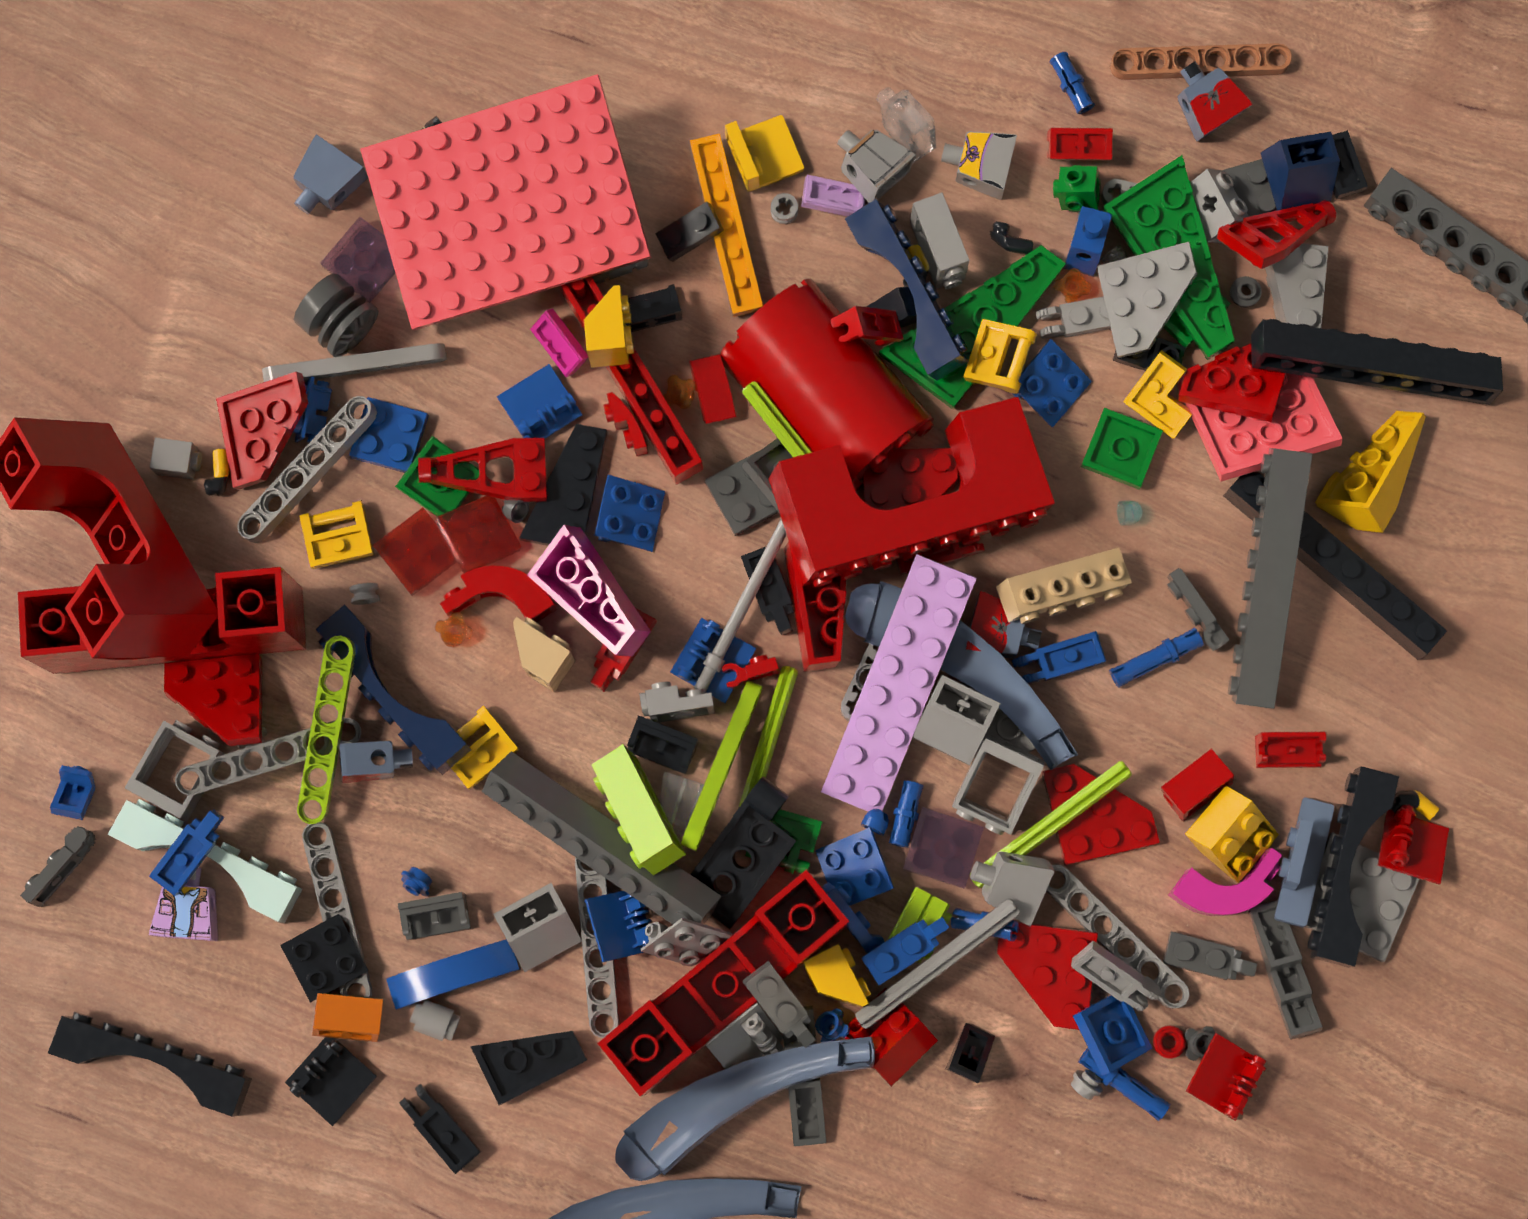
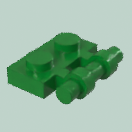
(805, 830)

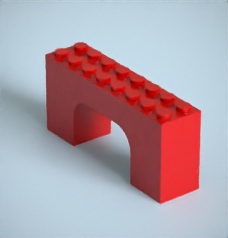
(841, 534)
(146, 591)
(255, 610)
(713, 993)

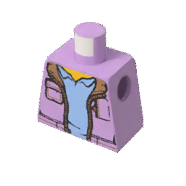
(188, 914)

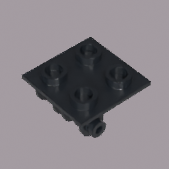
(324, 957)
(330, 1079)

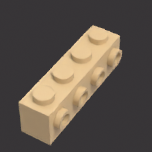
(1064, 585)

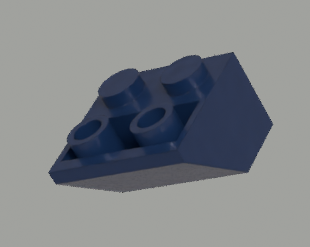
(1301, 169)

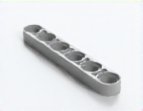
(360, 362)
(311, 473)
(269, 759)
(333, 881)
(1118, 932)
(589, 944)

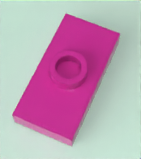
(559, 342)

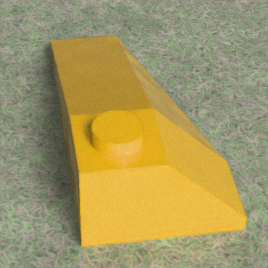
(1373, 481)

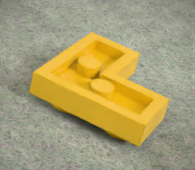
(1152, 397)

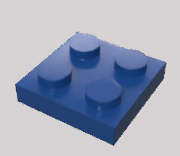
(392, 437)
(1112, 1033)

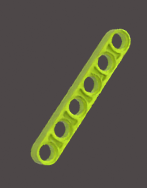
(331, 730)
(721, 765)

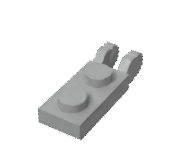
(1076, 318)
(1115, 976)

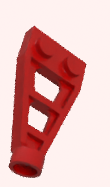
(1263, 251)
(528, 463)

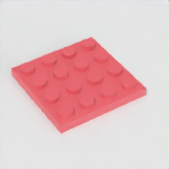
(1239, 442)

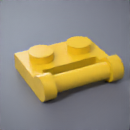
(990, 352)
(339, 544)
(484, 752)

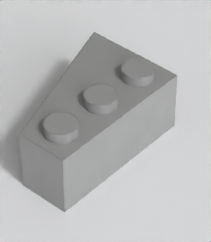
(1299, 285)

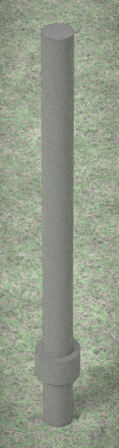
(714, 660)

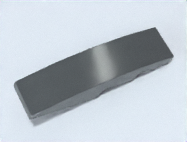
(1285, 971)
(806, 1099)

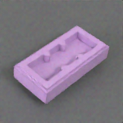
(831, 196)

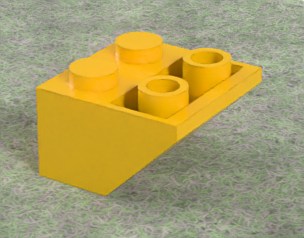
(606, 330)
(1232, 833)
(834, 978)

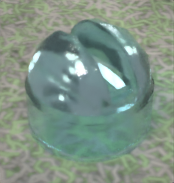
(1128, 512)

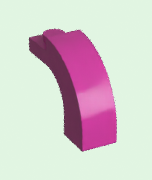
(1211, 899)

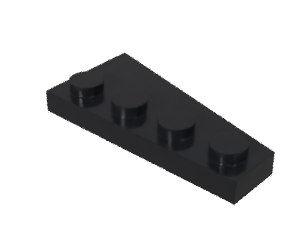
(569, 487)

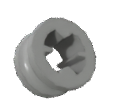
(788, 199)
(364, 593)

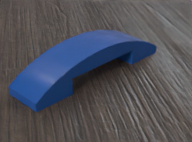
(452, 973)

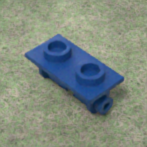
(318, 399)

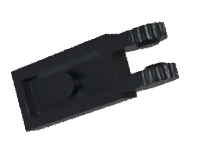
(442, 1131)

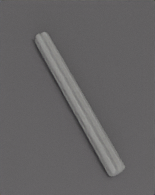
(937, 964)

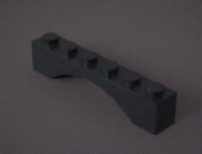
(1337, 931)
(213, 1086)

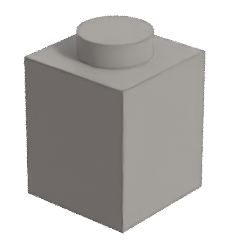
(175, 458)

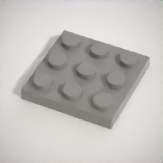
(1376, 896)

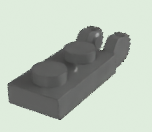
(59, 866)

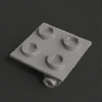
(683, 941)
(746, 1038)

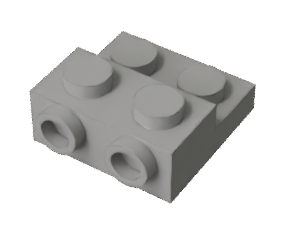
(664, 703)

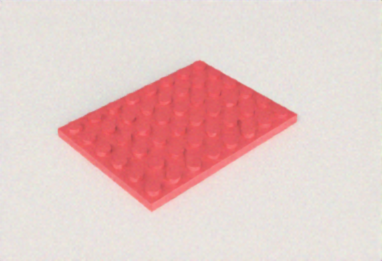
(506, 202)

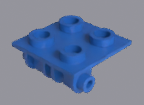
(1052, 383)
(539, 404)
(629, 513)
(702, 641)
(856, 866)
(618, 925)

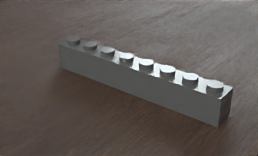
(1271, 577)
(595, 841)

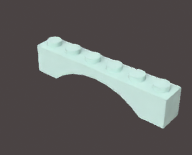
(264, 891)

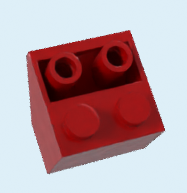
(898, 1041)

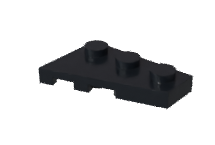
(527, 1062)

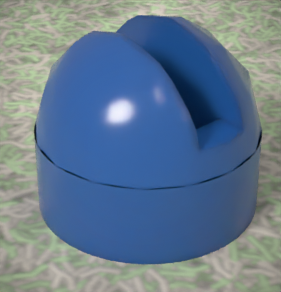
(876, 820)

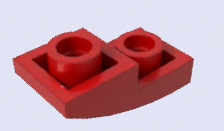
(712, 388)
(623, 418)

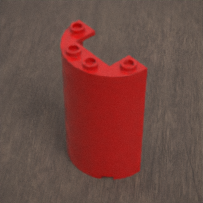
(823, 385)

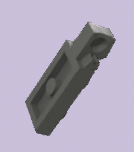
(1197, 609)
(1206, 957)
(779, 1003)

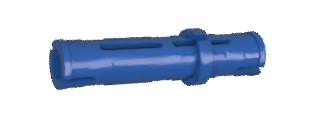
(1166, 652)
(1128, 1087)

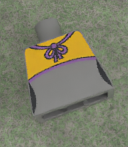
(982, 161)

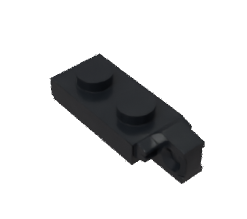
(773, 594)

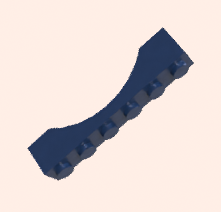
(935, 342)
(433, 737)

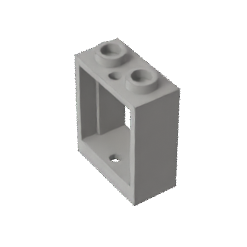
(939, 241)
(1012, 755)
(151, 757)

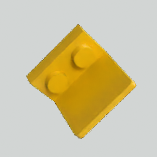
(763, 152)

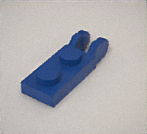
(1063, 658)

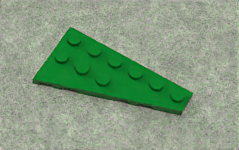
(1162, 215)
(1000, 299)

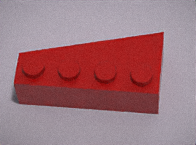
(817, 617)

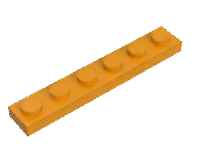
(732, 242)

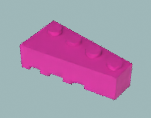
(587, 590)

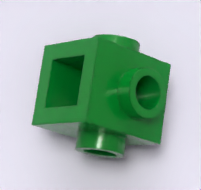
(1077, 187)

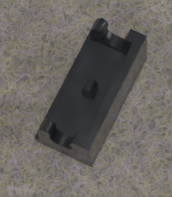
(654, 309)
(662, 745)

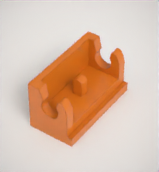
(347, 1017)

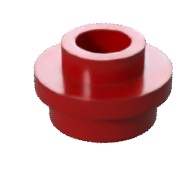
(1179, 1039)

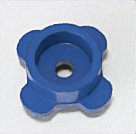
(416, 881)
(827, 1020)

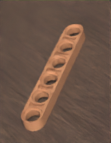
(1200, 54)

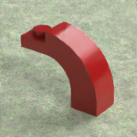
(502, 583)

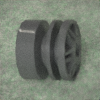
(335, 315)

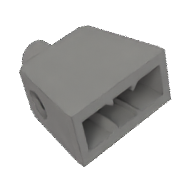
(1015, 878)

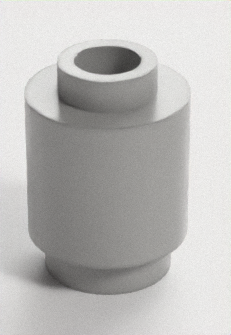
(435, 1020)

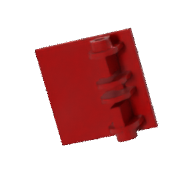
(1413, 845)
(1226, 1077)

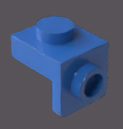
(73, 792)

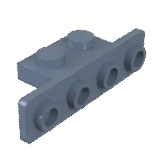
(1304, 862)

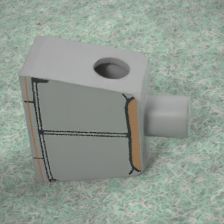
(874, 162)

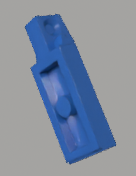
(187, 853)
(858, 923)
(903, 949)

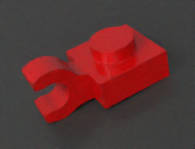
(759, 668)

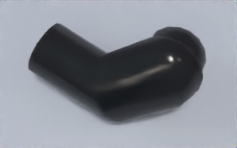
(1008, 242)

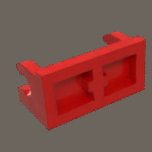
(1080, 143)
(869, 324)
(1290, 749)
(1197, 784)

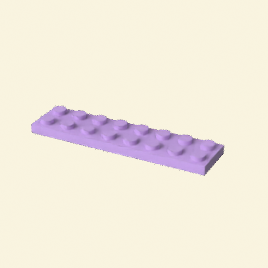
(898, 684)

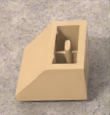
(540, 656)

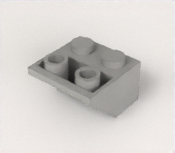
(956, 720)
(537, 927)

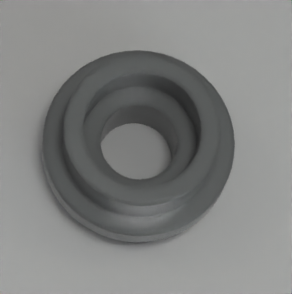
(1241, 299)

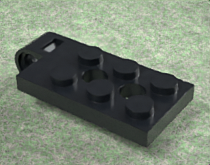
(758, 834)

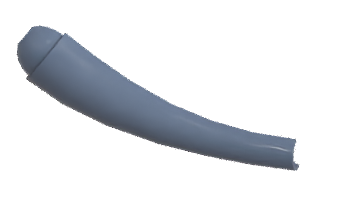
(984, 670)
(724, 1095)
(691, 1200)

